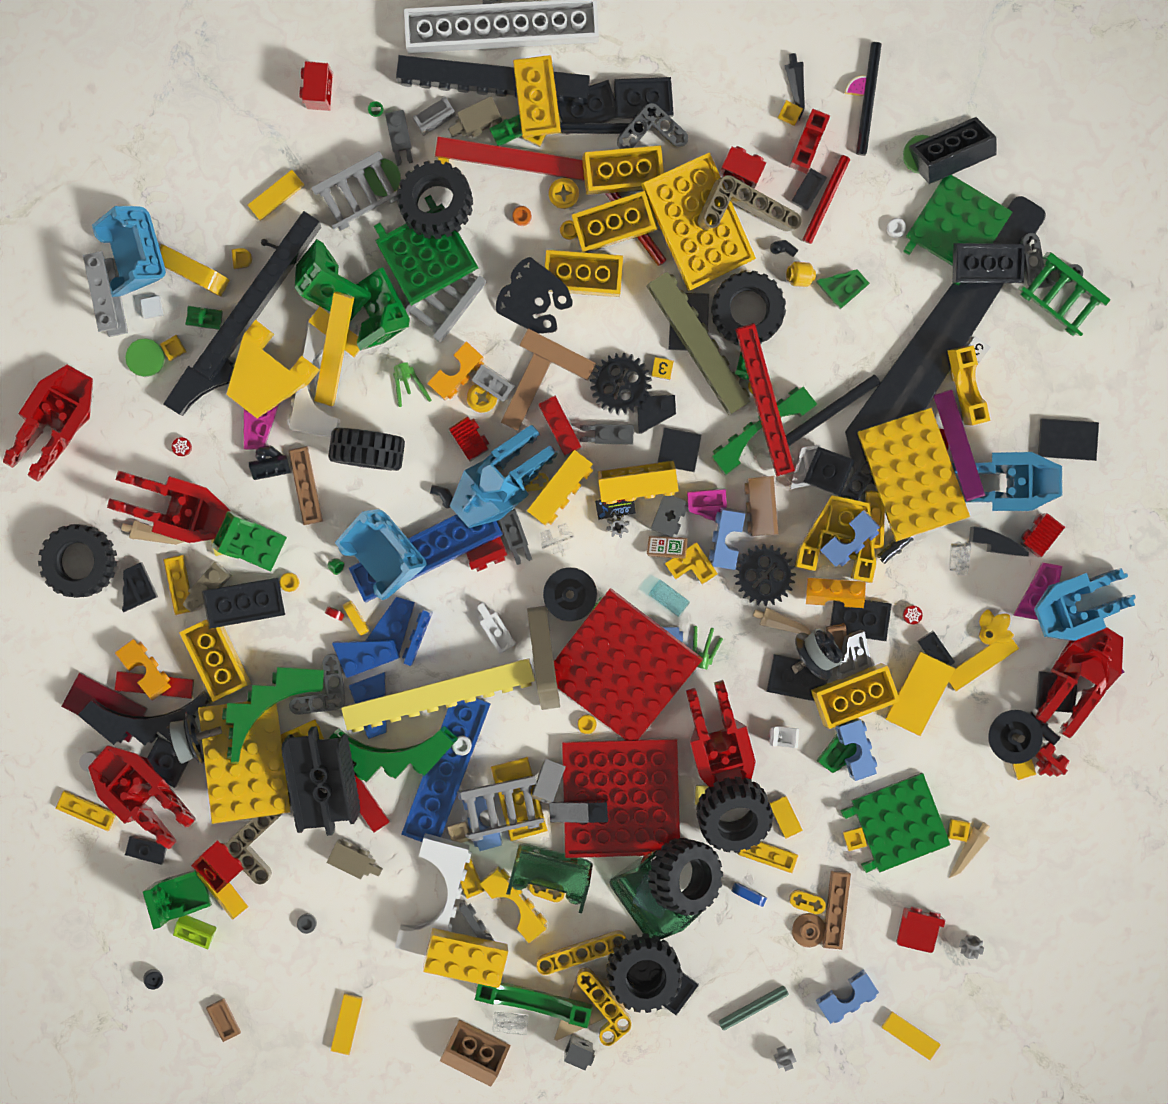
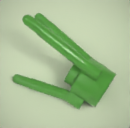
(403, 372)
(707, 660)

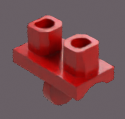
(1048, 763)

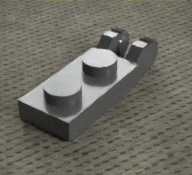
(399, 135)
(609, 434)
(515, 535)
(477, 926)

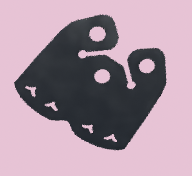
(533, 284)

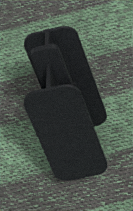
(310, 805)

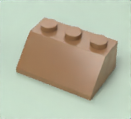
(761, 506)
(475, 1053)

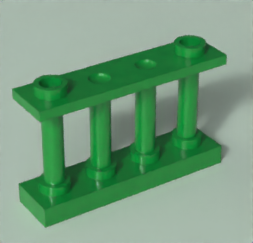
(1081, 287)

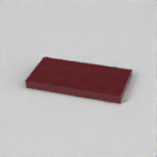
(87, 688)

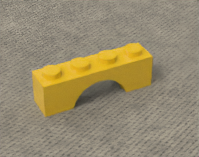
(963, 366)
(530, 923)

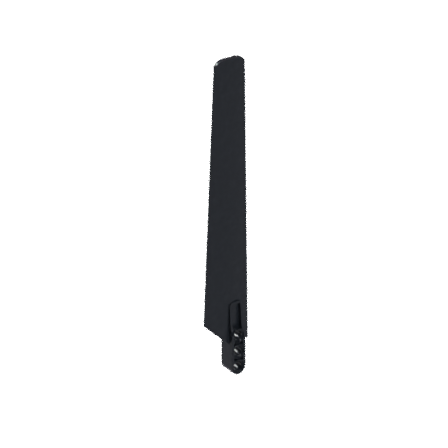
(925, 360)

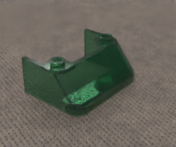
(551, 871)
(625, 885)

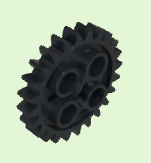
(637, 389)
(777, 587)

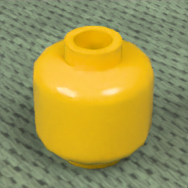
(800, 274)

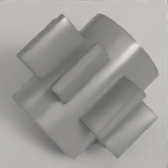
(620, 520)
(971, 947)
(784, 1058)

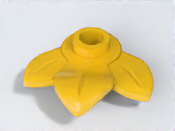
(997, 626)

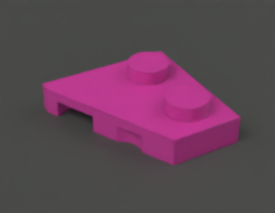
(706, 502)

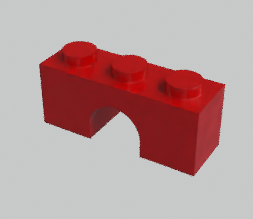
(809, 141)
(559, 425)

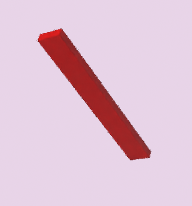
(509, 158)
(765, 399)

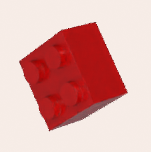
(316, 86)
(743, 166)
(217, 866)

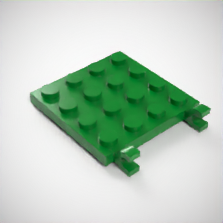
(956, 216)
(424, 263)
(899, 823)

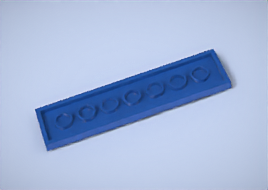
(437, 546)
(442, 782)

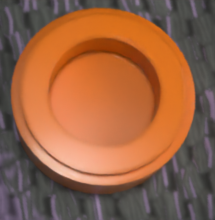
(521, 216)

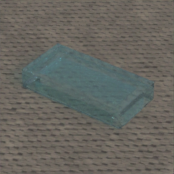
(669, 598)

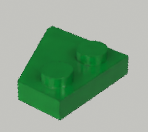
(843, 287)
(835, 754)

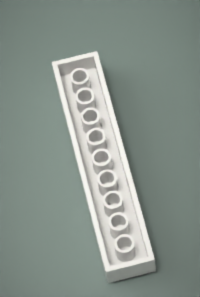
(501, 25)

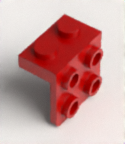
(486, 554)
(919, 929)

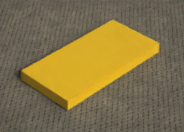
(536, 96)
(920, 693)
(514, 770)

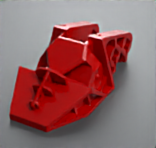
(60, 403)
(191, 514)
(1092, 657)
(724, 751)
(127, 782)

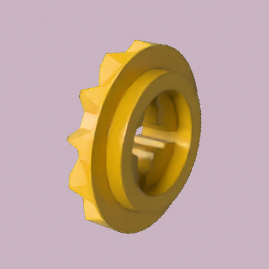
(569, 186)
(472, 399)

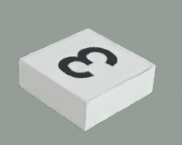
(980, 347)

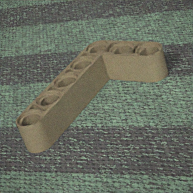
(748, 203)
(543, 658)
(245, 850)

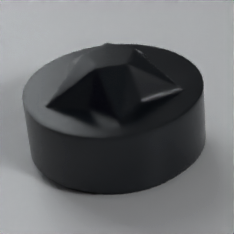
(153, 979)

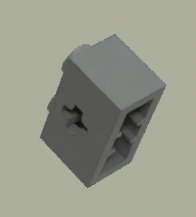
(660, 521)
(579, 1052)

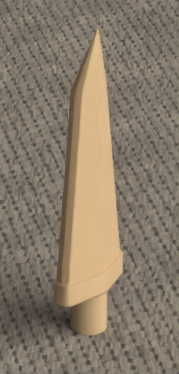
(143, 532)
(775, 620)
(973, 845)

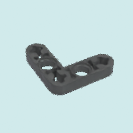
(647, 122)
(1032, 272)
(330, 691)

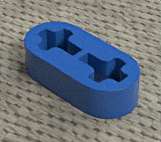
(749, 894)

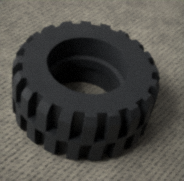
(431, 176)
(752, 282)
(366, 449)
(52, 561)
(739, 833)
(704, 879)
(651, 995)

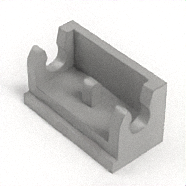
(434, 116)
(493, 382)
(548, 781)

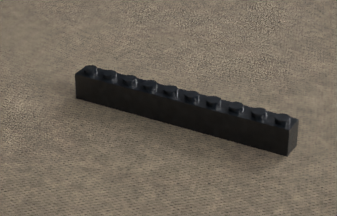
(481, 78)
(257, 296)

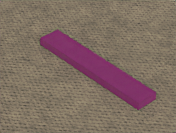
(959, 445)

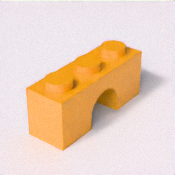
(446, 385)
(823, 590)
(134, 655)

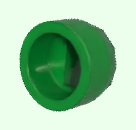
(375, 113)
(336, 566)

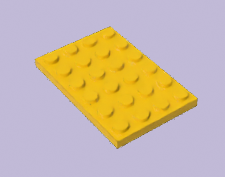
(677, 203)
(913, 474)
(254, 785)

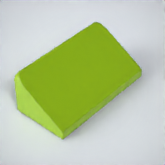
(194, 931)

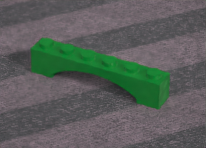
(728, 457)
(563, 1008)

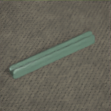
(753, 1008)

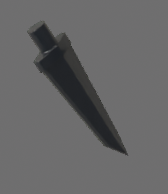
(795, 76)

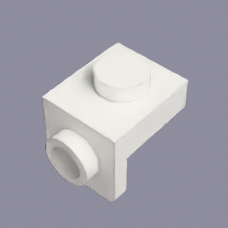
(783, 736)

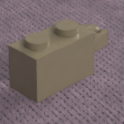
(476, 119)
(213, 578)
(353, 860)

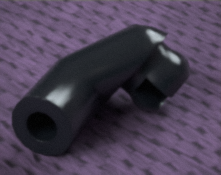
(783, 246)
(263, 452)
(444, 493)

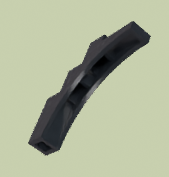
(193, 386)
(113, 724)

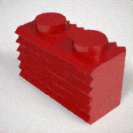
(469, 439)
(1042, 534)

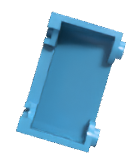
(133, 248)
(381, 551)

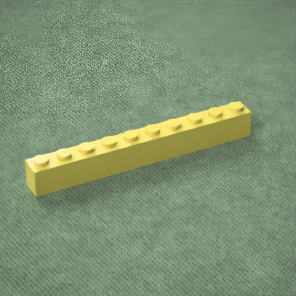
(437, 694)

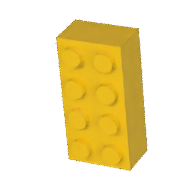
(621, 169)
(614, 222)
(586, 272)
(638, 482)
(560, 487)
(215, 659)
(855, 695)
(465, 958)

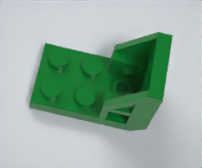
(318, 280)
(384, 309)
(248, 541)
(175, 898)

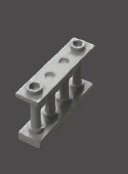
(340, 180)
(107, 309)
(452, 315)
(488, 793)

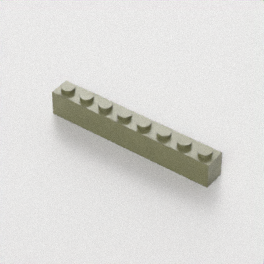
(698, 343)

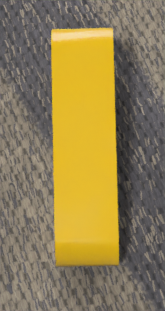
(193, 271)
(601, 1002)

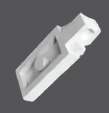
(495, 629)

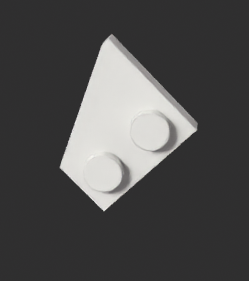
(803, 463)

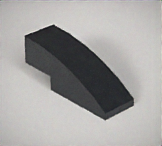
(996, 542)

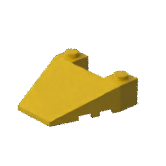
(259, 379)
(834, 522)

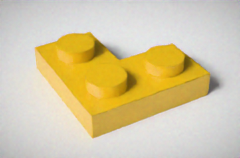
(694, 560)

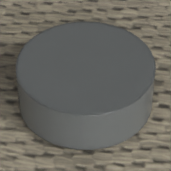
(306, 923)

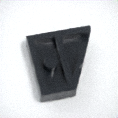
(655, 411)
(137, 587)

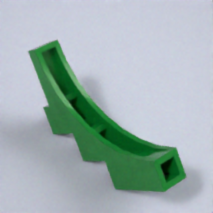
(243, 716)
(395, 761)

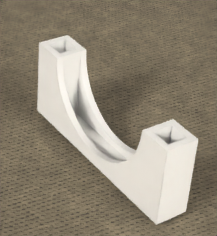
(306, 414)
(450, 860)

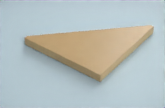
(565, 1029)

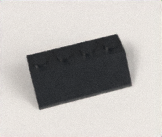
(953, 150)

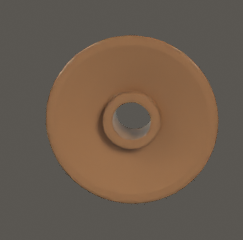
(805, 922)

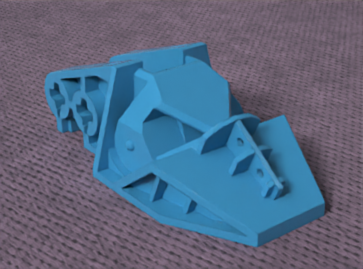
(1029, 477)
(488, 496)
(1059, 614)

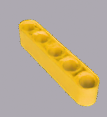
(574, 959)

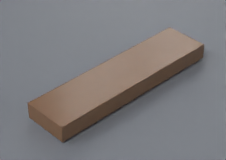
(557, 354)
(525, 392)
(305, 485)
(836, 910)

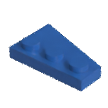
(394, 623)
(417, 636)
(364, 655)
(367, 690)

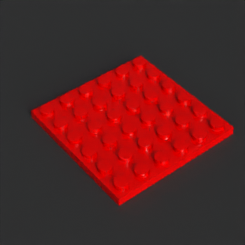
(623, 666)
(639, 793)

